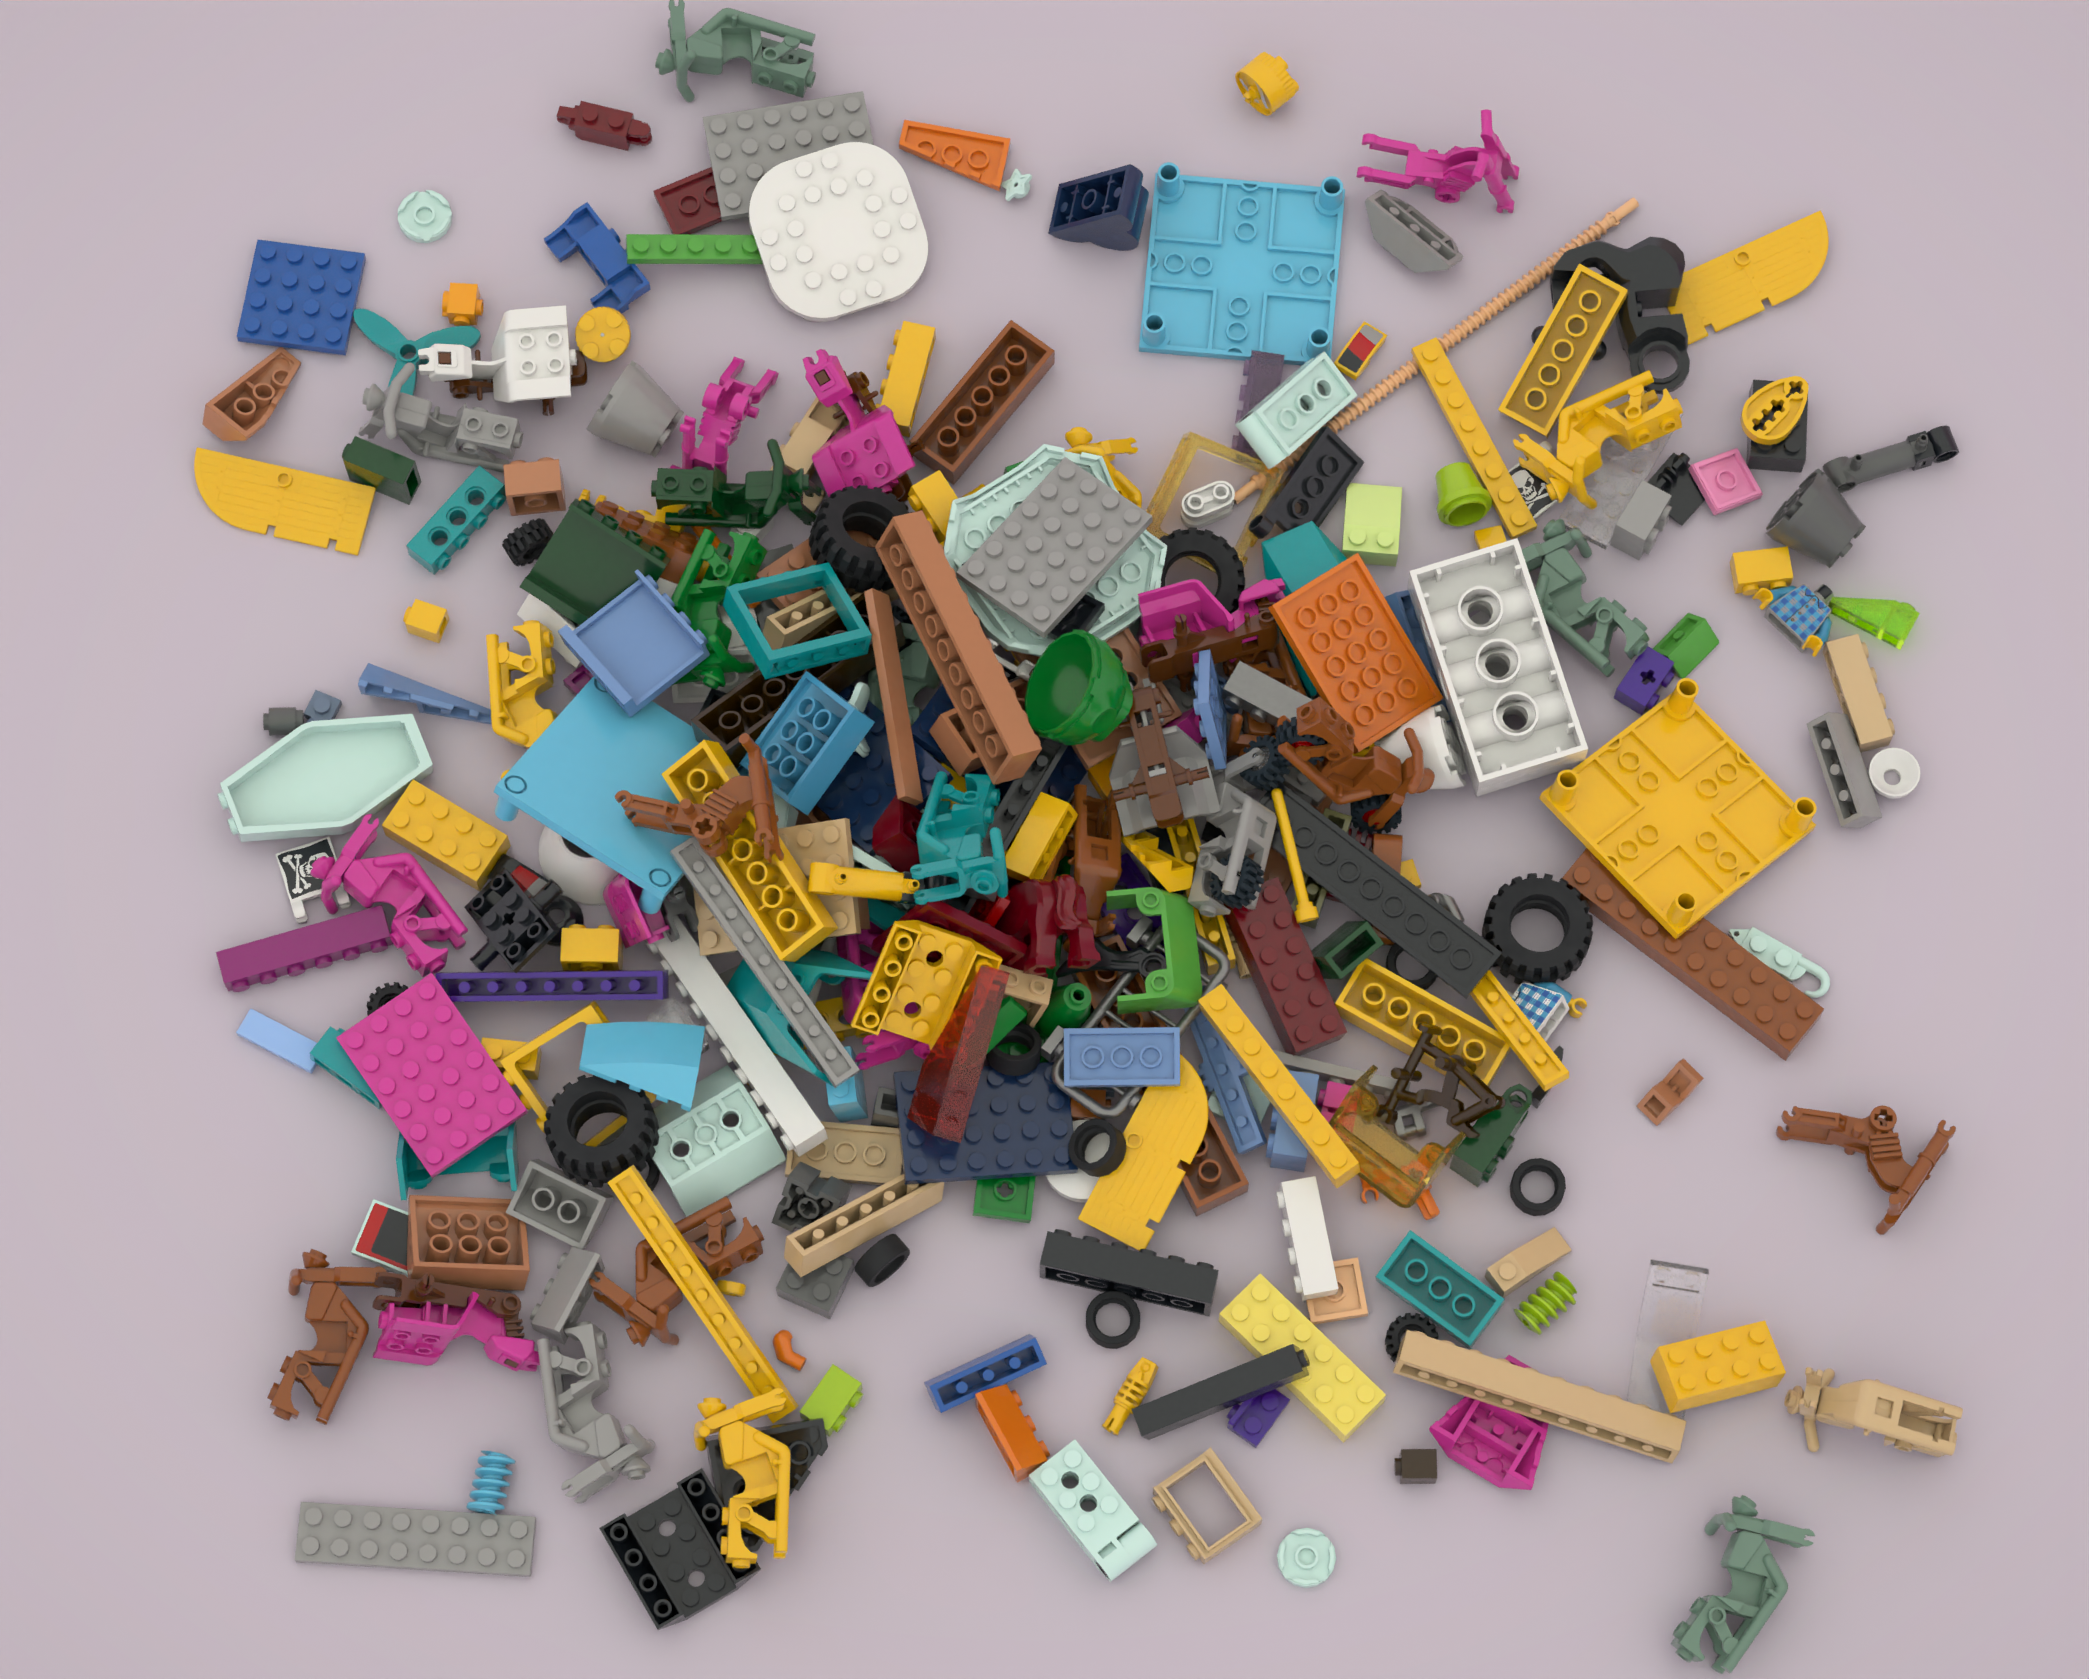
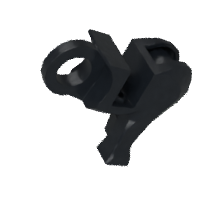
(1653, 278)

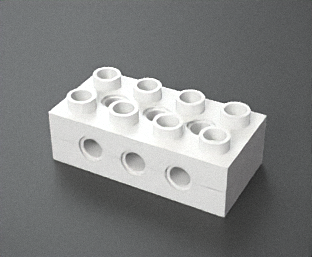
(1516, 637)

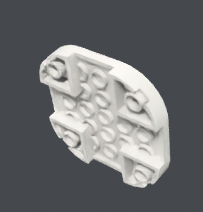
(838, 231)

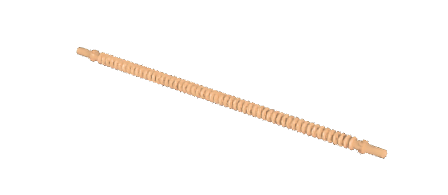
(1611, 219)

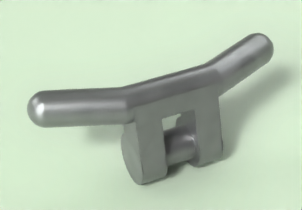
(1405, 1111)

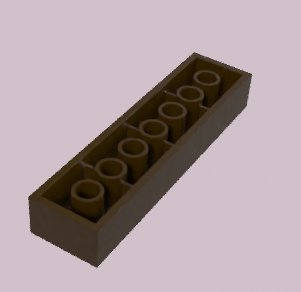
(757, 699)

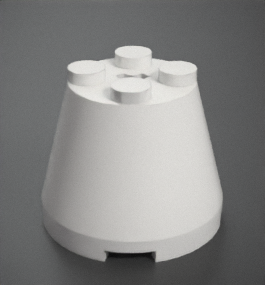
(1438, 744)

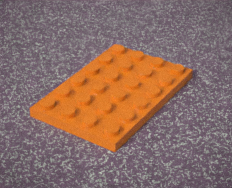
(1356, 651)

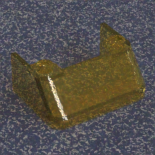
(1383, 1156)

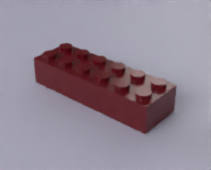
(1285, 972)

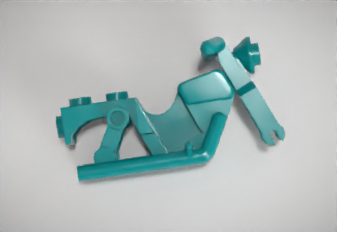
(953, 838)

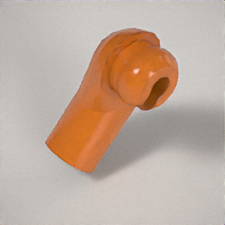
(784, 1351)

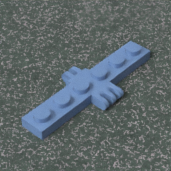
(1225, 1075)

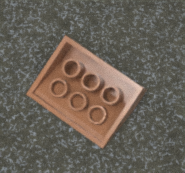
(467, 1242)

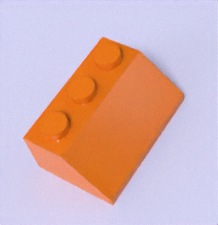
(1011, 1430)

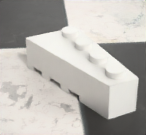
(1307, 1238)

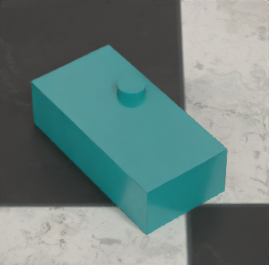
(1440, 1289)

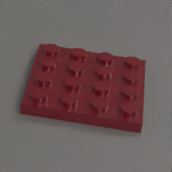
(959, 921)

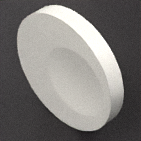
(1080, 1185)

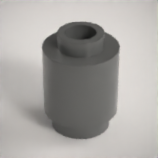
(282, 720)

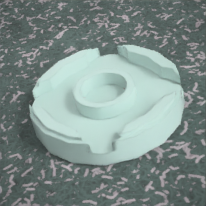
(424, 216)
(1306, 1557)

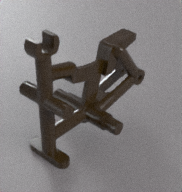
(1456, 1069)

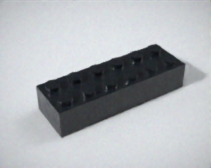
(1137, 1274)

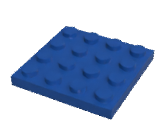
(301, 297)

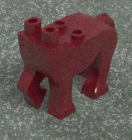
(1039, 916)

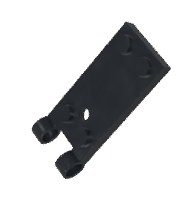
(1313, 482)

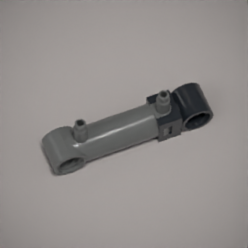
(1914, 453)

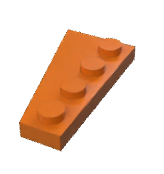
(961, 151)

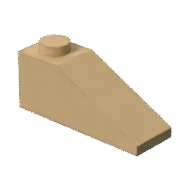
(1526, 1262)

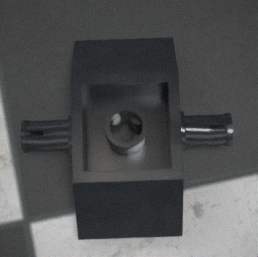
(512, 920)

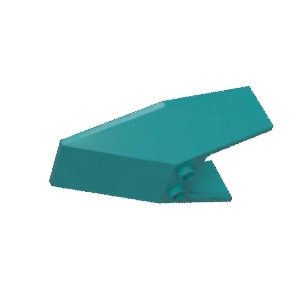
(1298, 559)
(767, 1016)

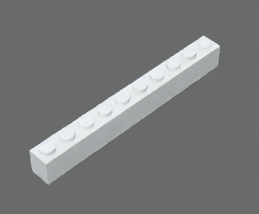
(739, 1041)

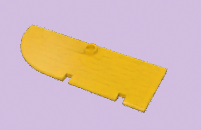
(1739, 281)
(295, 502)
(1159, 1135)

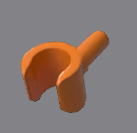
(1366, 1187)

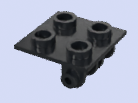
(1677, 481)

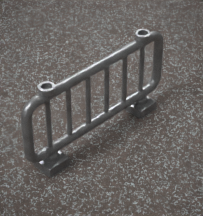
(1054, 1045)

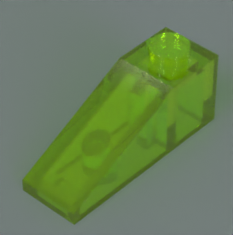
(1879, 617)

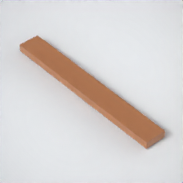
(893, 697)

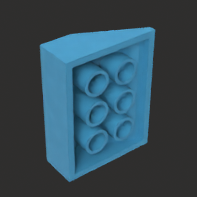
(810, 741)

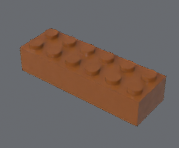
(983, 401)

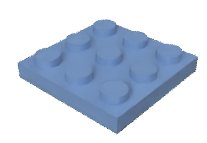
(1212, 710)

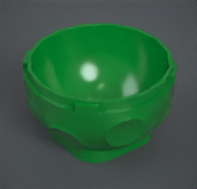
(1077, 690)

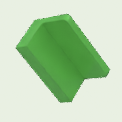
(1688, 643)

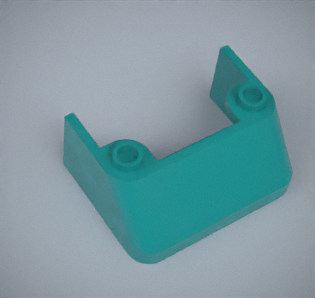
(495, 1155)

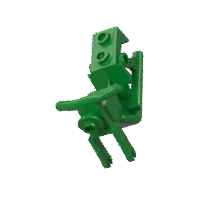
(702, 600)

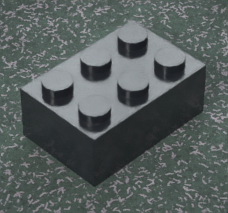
(1783, 456)

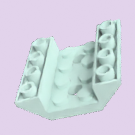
(718, 1155)

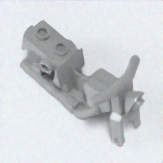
(440, 434)
(578, 1425)

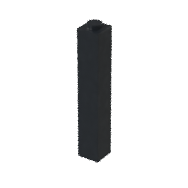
(1221, 1391)

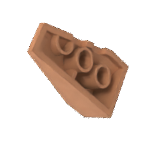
(251, 399)

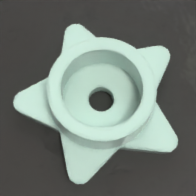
(1017, 185)

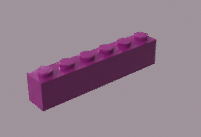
(304, 949)

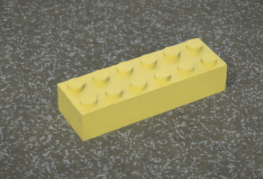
(1335, 1386)

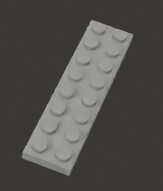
(415, 1539)

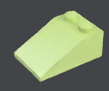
(1372, 523)

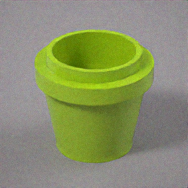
(1460, 495)

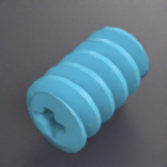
(490, 1482)

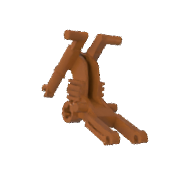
(720, 812)
(1879, 1144)

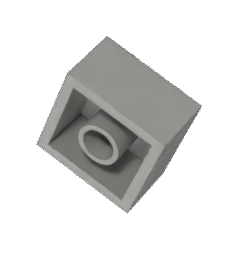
(1642, 520)

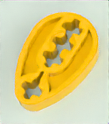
(1762, 403)

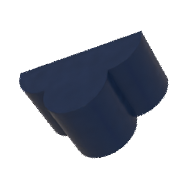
(1102, 209)

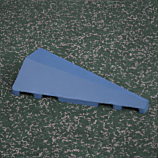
(1405, 613)
(429, 700)

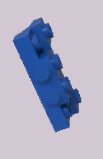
(603, 253)

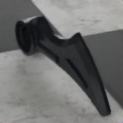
(1122, 961)

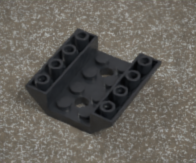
(661, 1564)

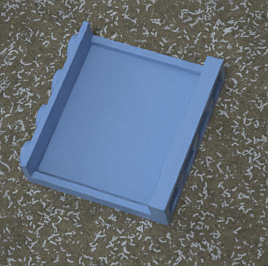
(637, 645)

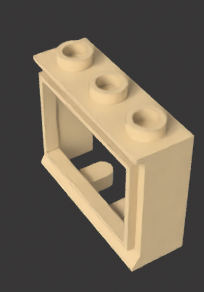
(1029, 987)
(1181, 1524)

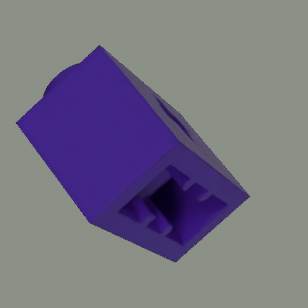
(1649, 666)

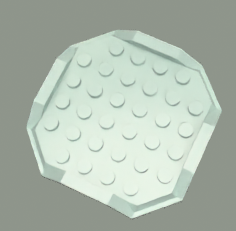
(981, 513)

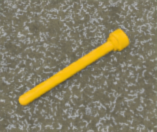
(1305, 909)

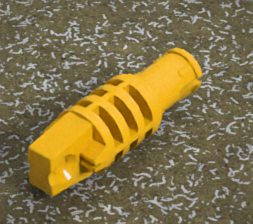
(1131, 1394)

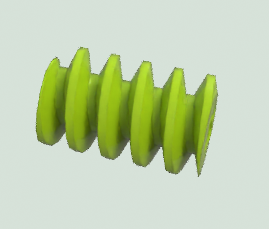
(1546, 1302)

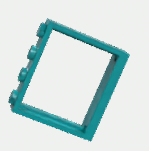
(805, 654)

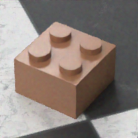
(534, 486)

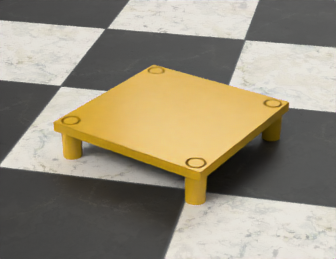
(1678, 811)

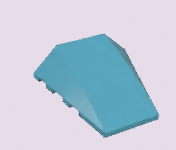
(646, 1056)

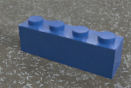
(985, 1373)

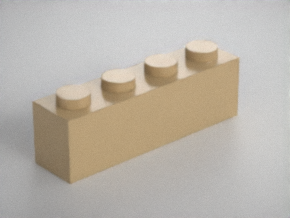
(1858, 692)

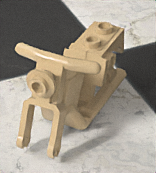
(1876, 1407)

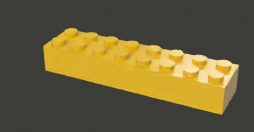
(771, 891)

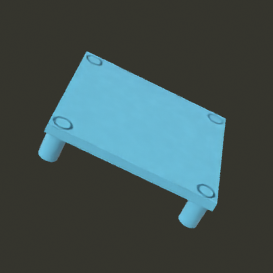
(1241, 267)
(579, 767)

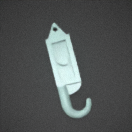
(1781, 958)

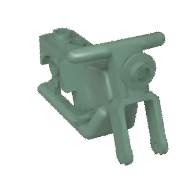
(737, 35)
(1562, 603)
(1755, 1589)

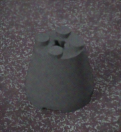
(1816, 521)

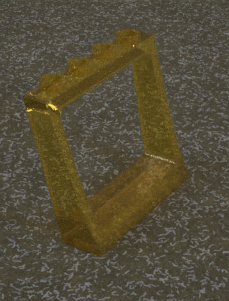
(1176, 471)

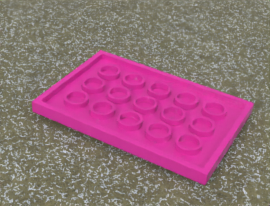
(432, 1075)

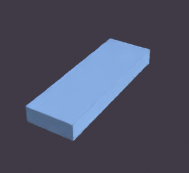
(278, 1040)

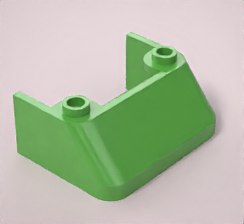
(1181, 982)

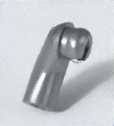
(1448, 903)

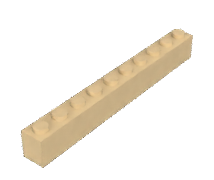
(1540, 1396)

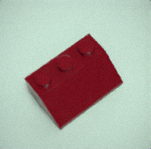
(896, 835)

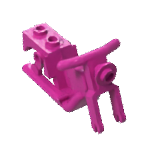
(399, 882)
(886, 1045)

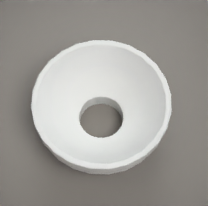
(1900, 762)

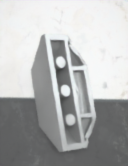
(1410, 234)

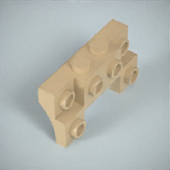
(807, 438)

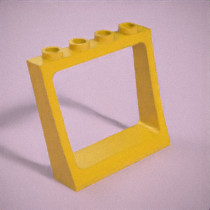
(530, 1098)

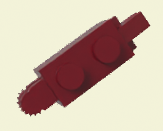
(605, 125)

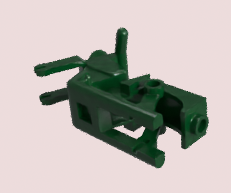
(734, 504)

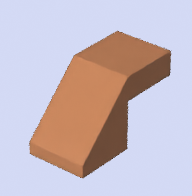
(1670, 1092)

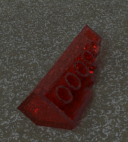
(957, 1058)

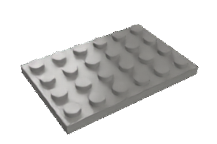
(756, 140)
(1054, 547)

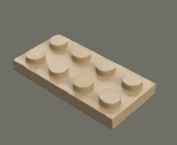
(854, 1154)

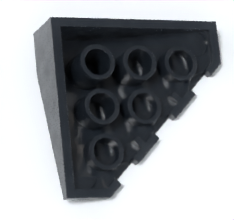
(805, 1442)

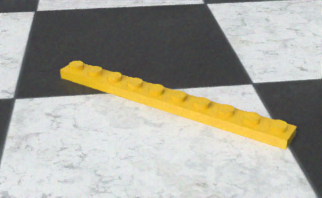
(699, 1287)

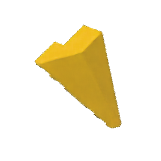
(1168, 870)

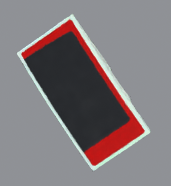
(384, 1237)

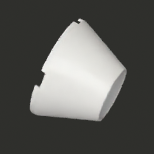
(578, 876)

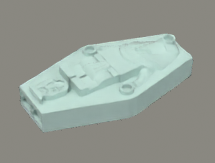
(325, 777)

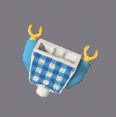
(1546, 1005)

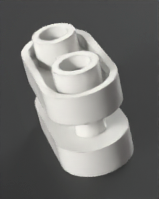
(1207, 504)

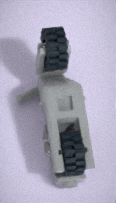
(1223, 865)

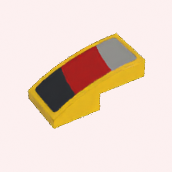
(1360, 350)

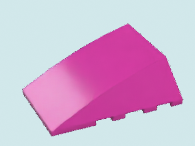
(1492, 1441)

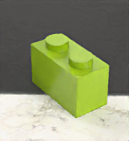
(833, 1399)

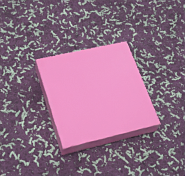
(1725, 481)

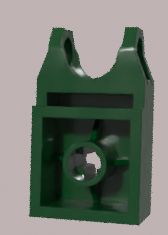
(1478, 1157)

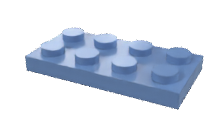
(1122, 1057)

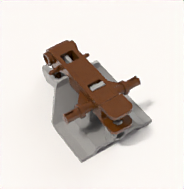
(1159, 772)

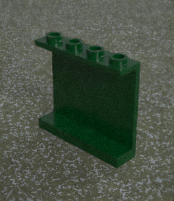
(590, 563)

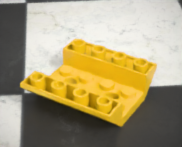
(906, 977)

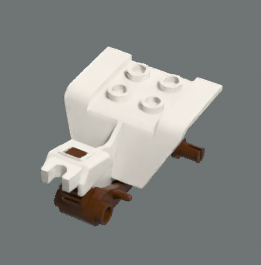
(527, 361)

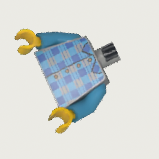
(1799, 614)

